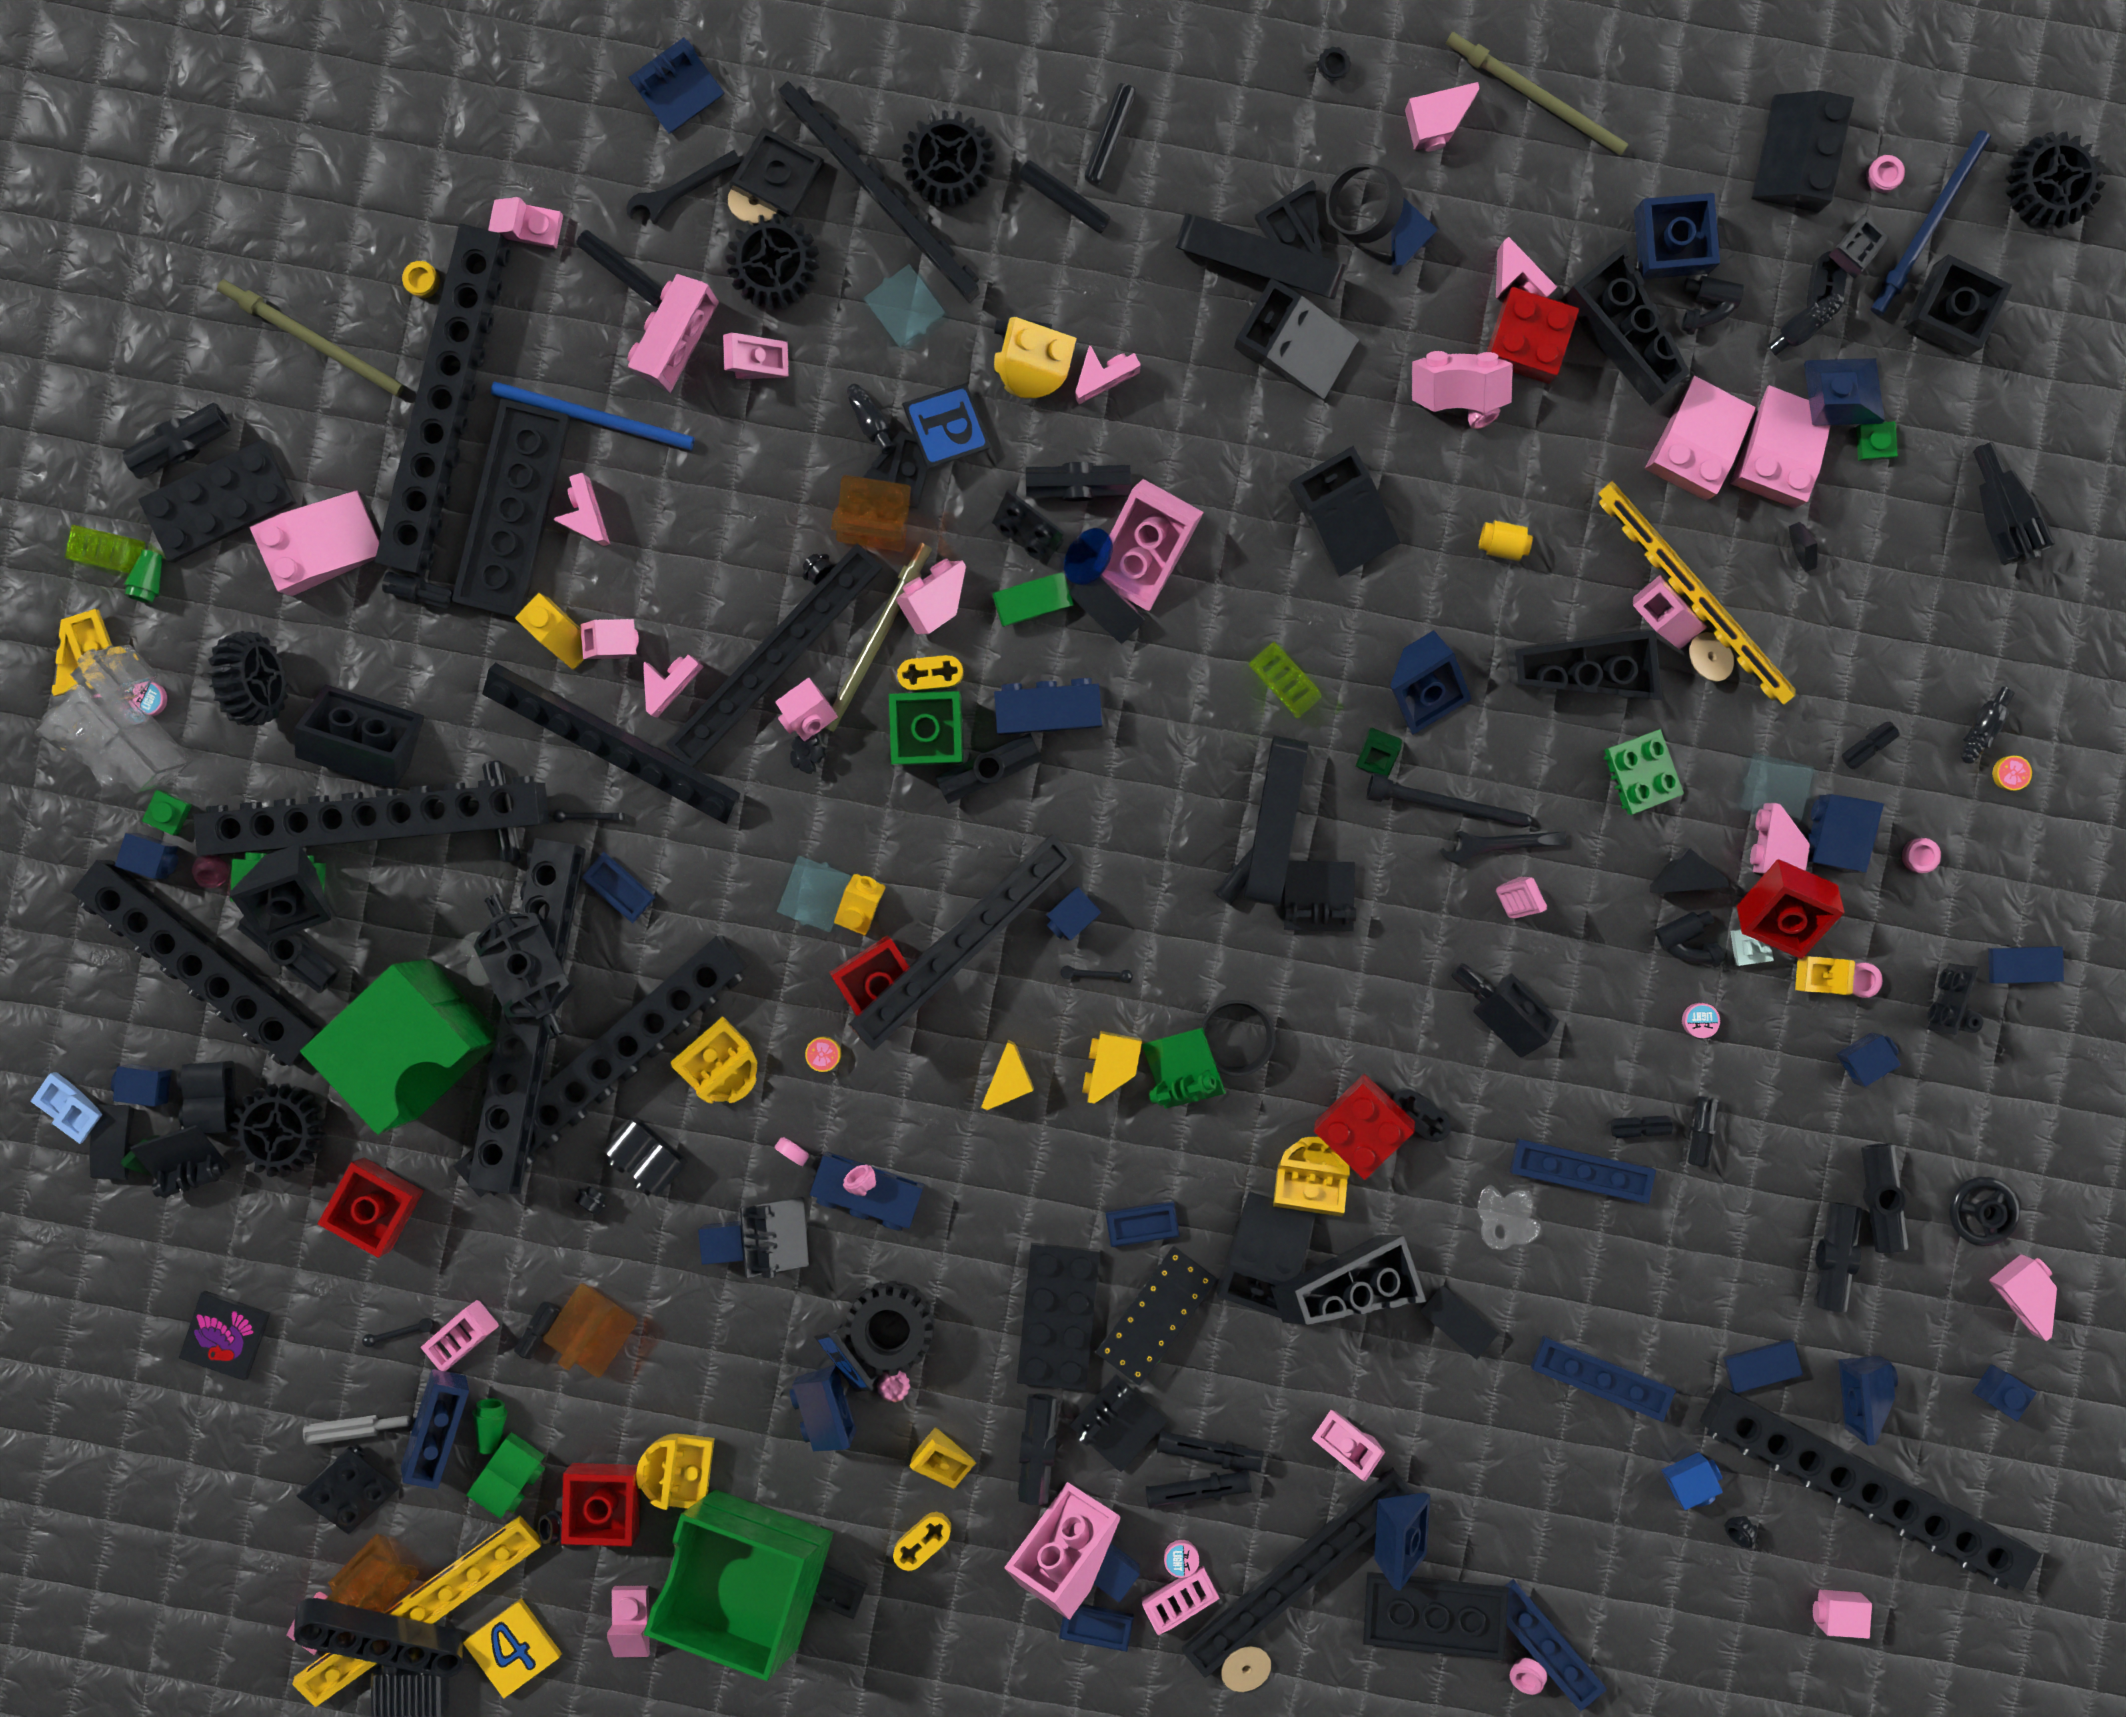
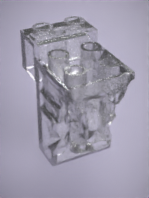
(109, 727)

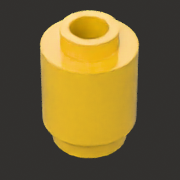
(1505, 540)

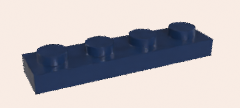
(1582, 1170)
(1603, 1378)
(1551, 1649)

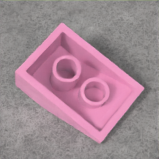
(1701, 439)
(1782, 450)
(316, 542)
(1149, 542)
(1065, 1550)

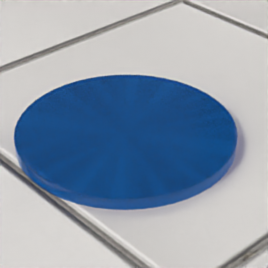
(1088, 556)

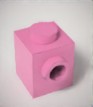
(805, 710)

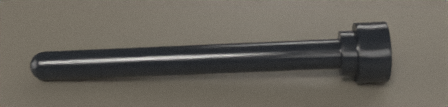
(1382, 788)

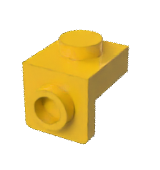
(859, 903)
(1825, 975)

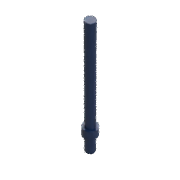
(1897, 278)

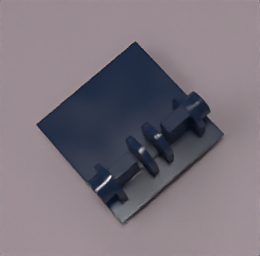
(676, 85)

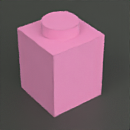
(609, 639)
(1843, 1613)

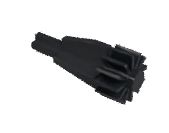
(2010, 511)

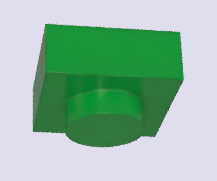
(1876, 441)
(167, 812)

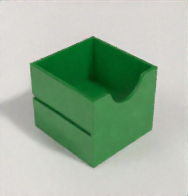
(401, 1045)
(739, 1584)

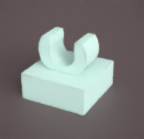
(1749, 950)

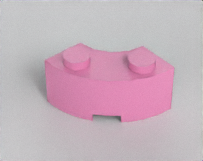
(1462, 381)

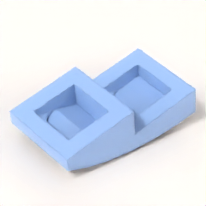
(68, 1106)

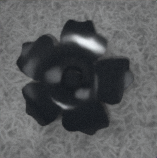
(806, 753)

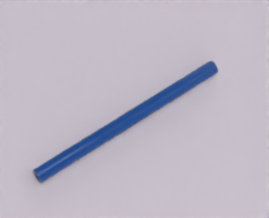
(593, 415)

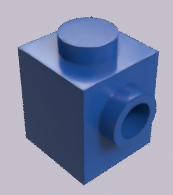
(1693, 1481)

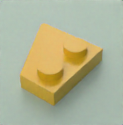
(77, 637)

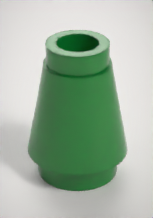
(144, 578)
(489, 1422)

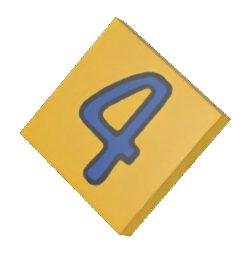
(512, 1648)

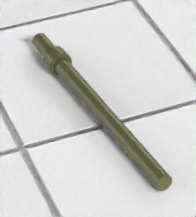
(1479, 57)
(254, 304)
(877, 636)

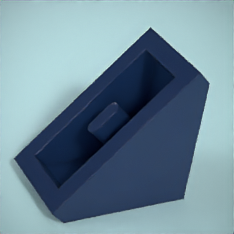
(1409, 236)

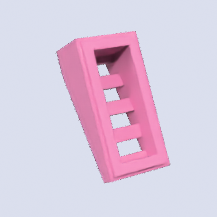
(1521, 897)
(476, 1322)
(1173, 1618)

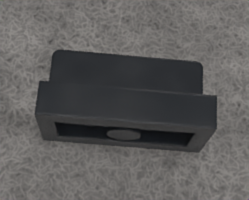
(1517, 1017)

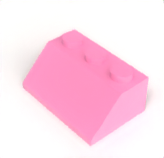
(672, 331)

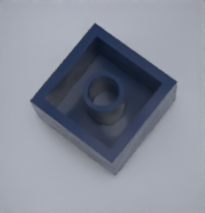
(1677, 236)

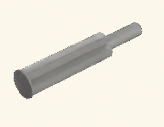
(350, 1428)

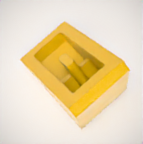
(1009, 1080)
(941, 1459)

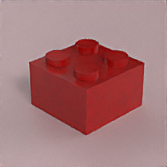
(1533, 334)
(1790, 909)
(869, 973)
(1364, 1126)
(370, 1207)
(600, 1505)

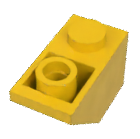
(1114, 1064)

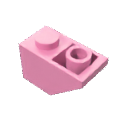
(934, 599)
(1668, 612)
(1777, 840)

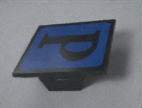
(946, 425)
(845, 1360)

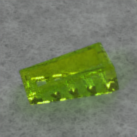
(124, 554)
(1306, 700)

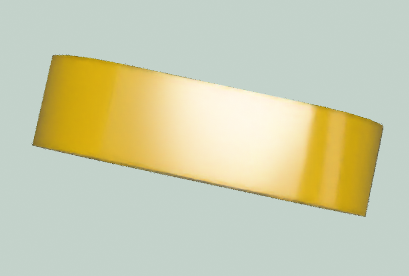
(928, 664)
(927, 1547)

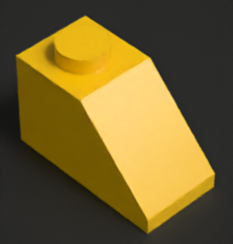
(553, 629)

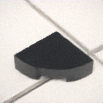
(1804, 546)

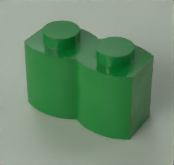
(506, 1475)

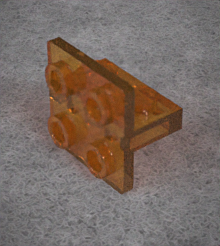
(872, 513)
(589, 1331)
(372, 1577)

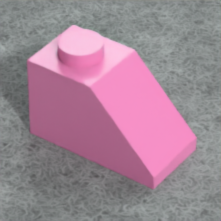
(1437, 115)
(2029, 1293)

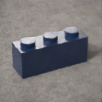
(1048, 707)
(891, 1200)
(434, 1429)

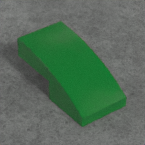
(1032, 599)

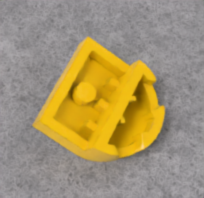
(1033, 359)
(718, 1064)
(1312, 1178)
(676, 1470)

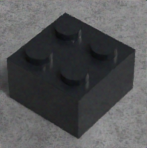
(1957, 306)

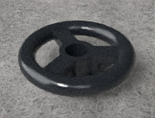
(1997, 1215)

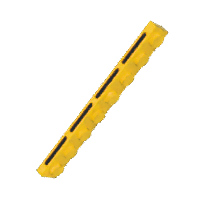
(1705, 604)
(428, 1603)

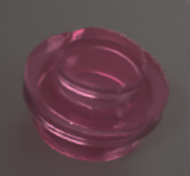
(210, 871)

